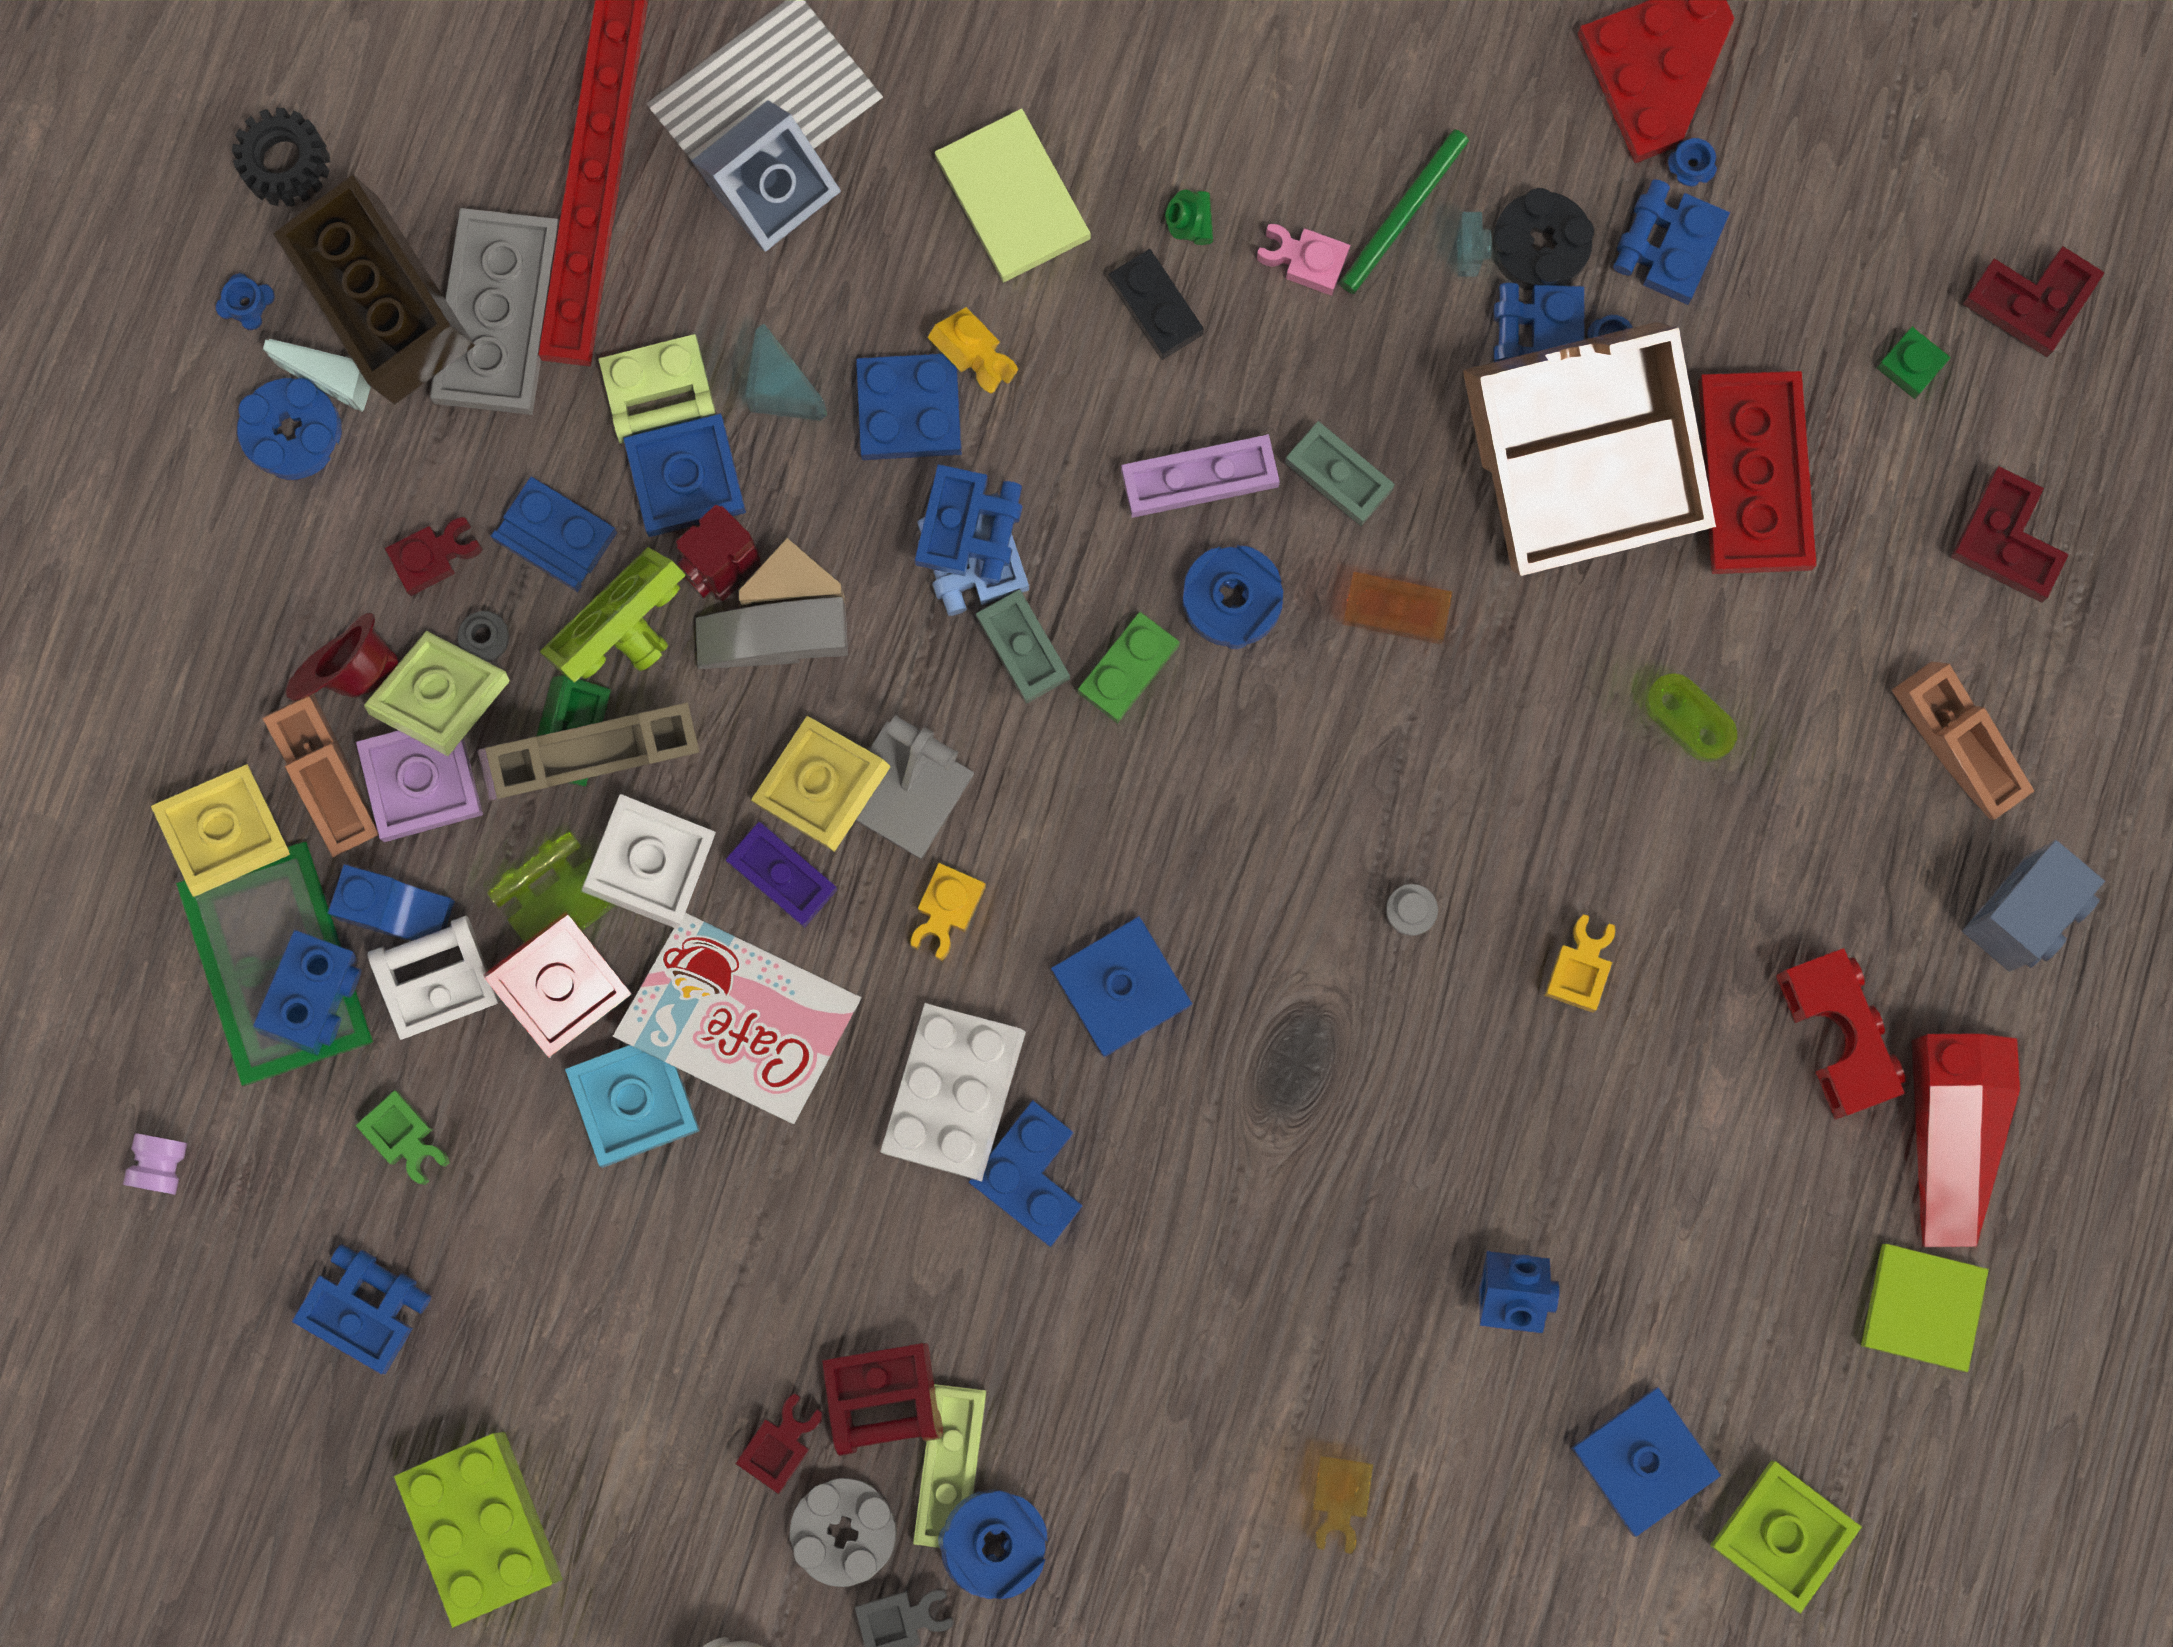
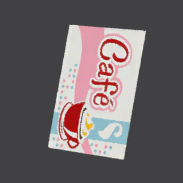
(738, 1018)

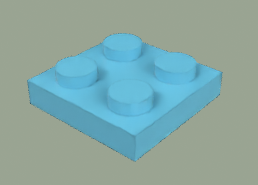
(630, 1103)

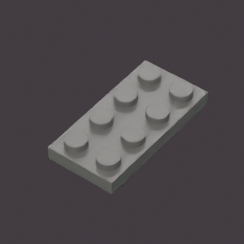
(500, 299)

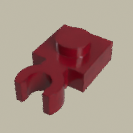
(425, 558)
(776, 1450)

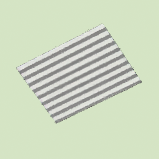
(777, 59)

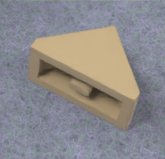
(788, 577)

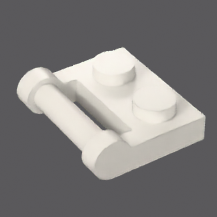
(437, 994)

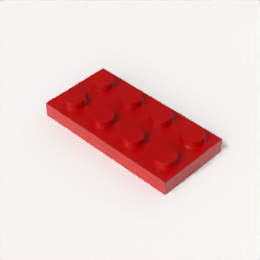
(1757, 472)

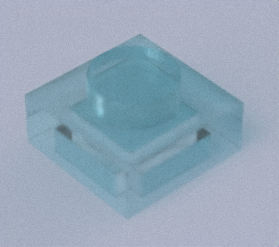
(1473, 244)

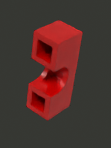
(1833, 990)

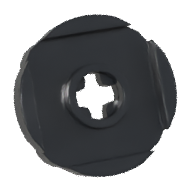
(1538, 213)

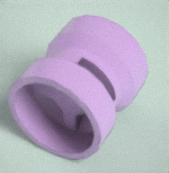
(156, 1163)

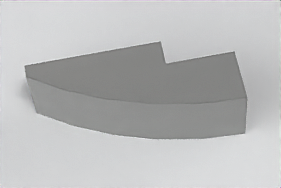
(772, 634)

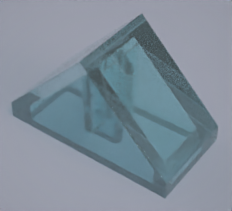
(778, 384)

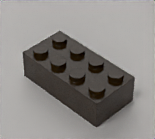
(373, 290)

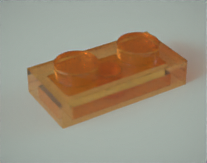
(1397, 608)

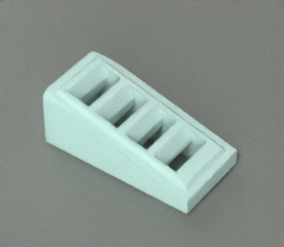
(328, 372)

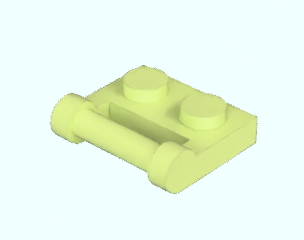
(652, 375)

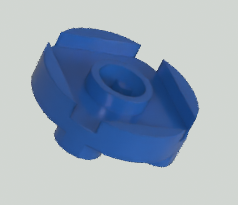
(263, 415)
(1233, 567)
(1023, 1548)

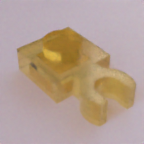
(1342, 1492)

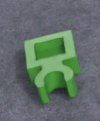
(398, 1132)

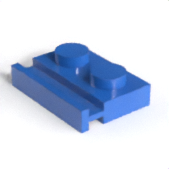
(554, 534)

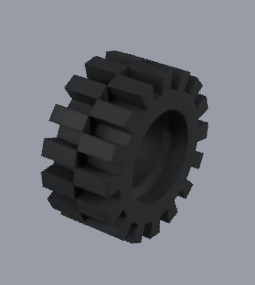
(263, 136)

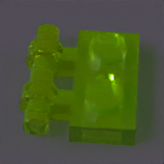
(557, 899)

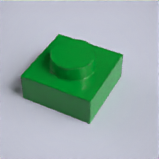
(1913, 362)

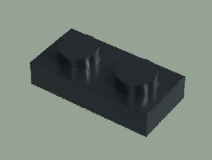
(1156, 304)

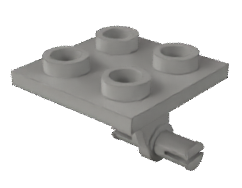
(917, 788)

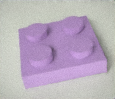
(416, 785)

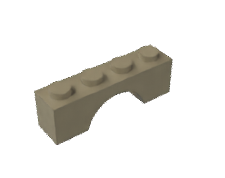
(588, 751)

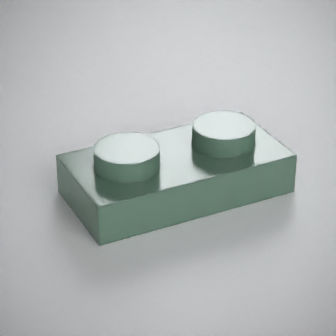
(1339, 473)
(1022, 646)

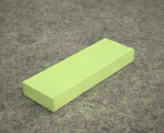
(949, 1461)

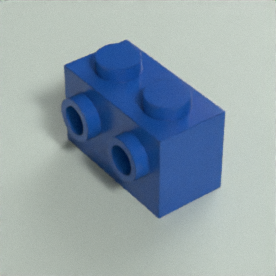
(308, 993)

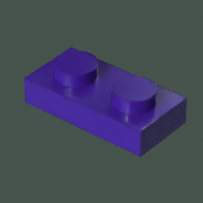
(781, 874)

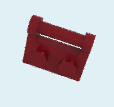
(876, 1381)

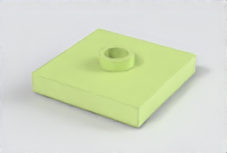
(437, 693)

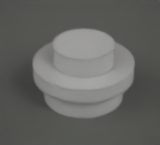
(1412, 909)

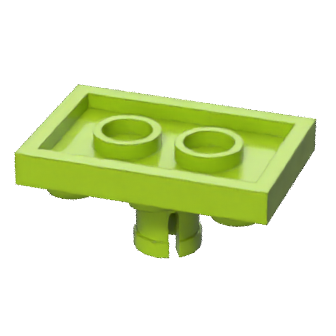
(618, 620)

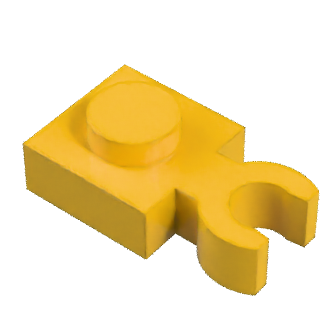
(972, 345)
(948, 902)
(1579, 972)

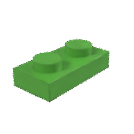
(1128, 667)

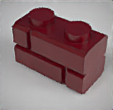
(717, 554)

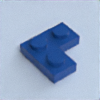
(1017, 1180)

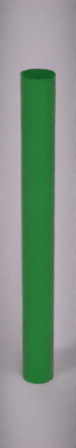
(1403, 211)

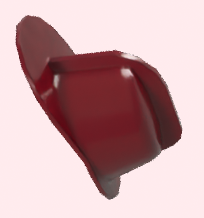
(347, 665)

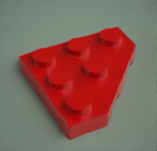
(1656, 66)

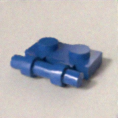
(1685, 248)
(1554, 317)
(953, 518)
(354, 1324)

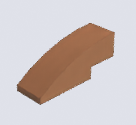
(1963, 738)
(321, 774)

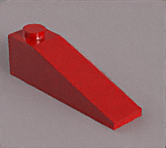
(1963, 1117)

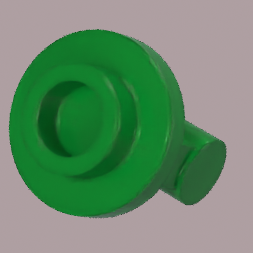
(1190, 217)

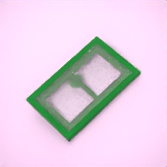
(241, 941)

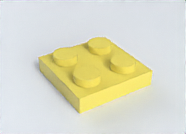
(820, 783)
(220, 830)

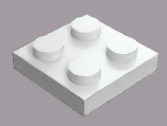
(648, 861)

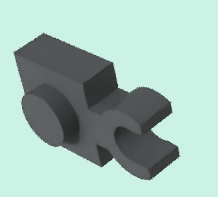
(896, 1623)

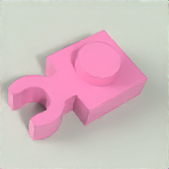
(1312, 260)

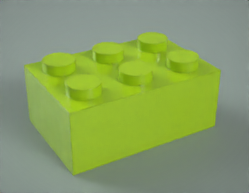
(478, 1528)

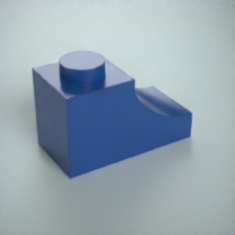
(388, 905)

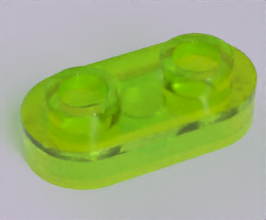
(1694, 714)

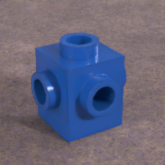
(1516, 1292)

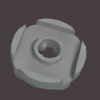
(816, 1548)

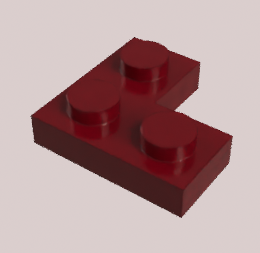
(2038, 311)
(1996, 540)

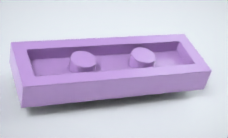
(1200, 476)

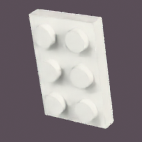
(953, 1092)

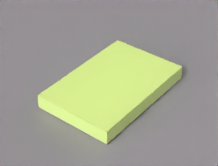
(1012, 195)

